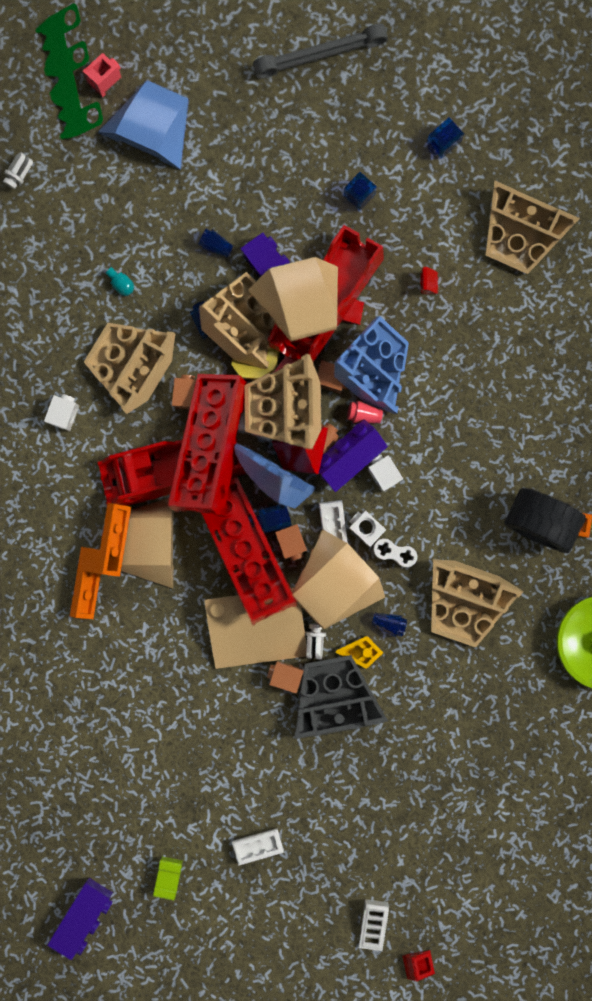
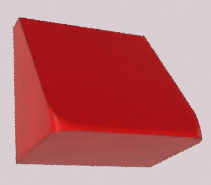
(428, 281)
(355, 313)
(418, 965)

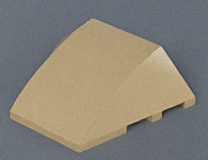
(523, 228)
(300, 297)
(238, 323)
(130, 362)
(286, 404)
(150, 543)
(336, 582)
(468, 601)

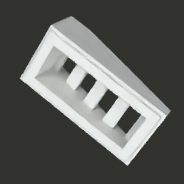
(376, 906)

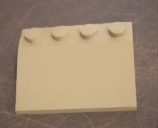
(240, 643)

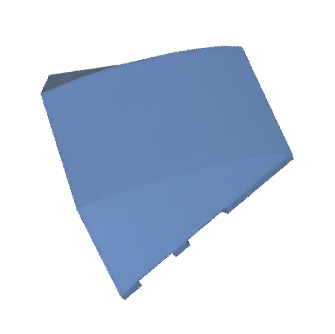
(152, 122)
(374, 365)
(272, 480)

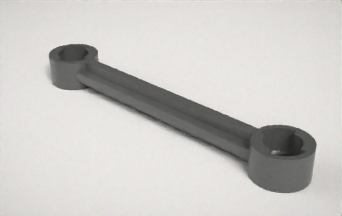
(370, 37)

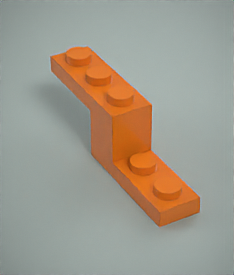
(100, 561)

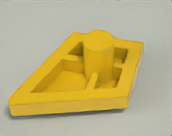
(362, 650)

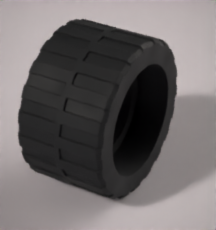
(545, 520)

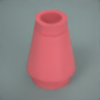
(359, 411)

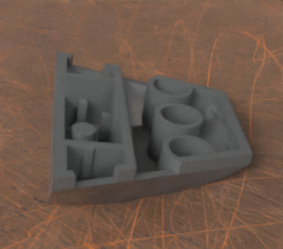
(335, 699)

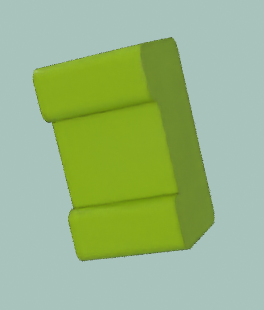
(168, 878)

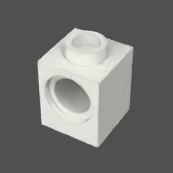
(62, 412)
(384, 472)
(377, 529)

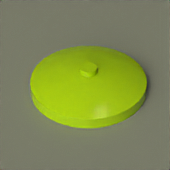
(575, 642)

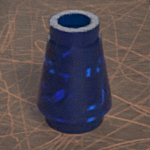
(215, 243)
(390, 623)

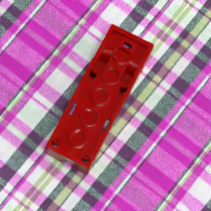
(355, 268)
(208, 436)
(140, 477)
(244, 549)

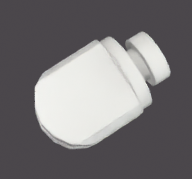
(17, 170)
(315, 632)

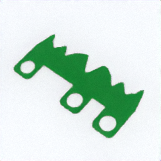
(61, 65)

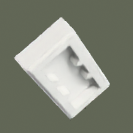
(333, 519)
(257, 846)

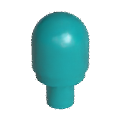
(120, 282)

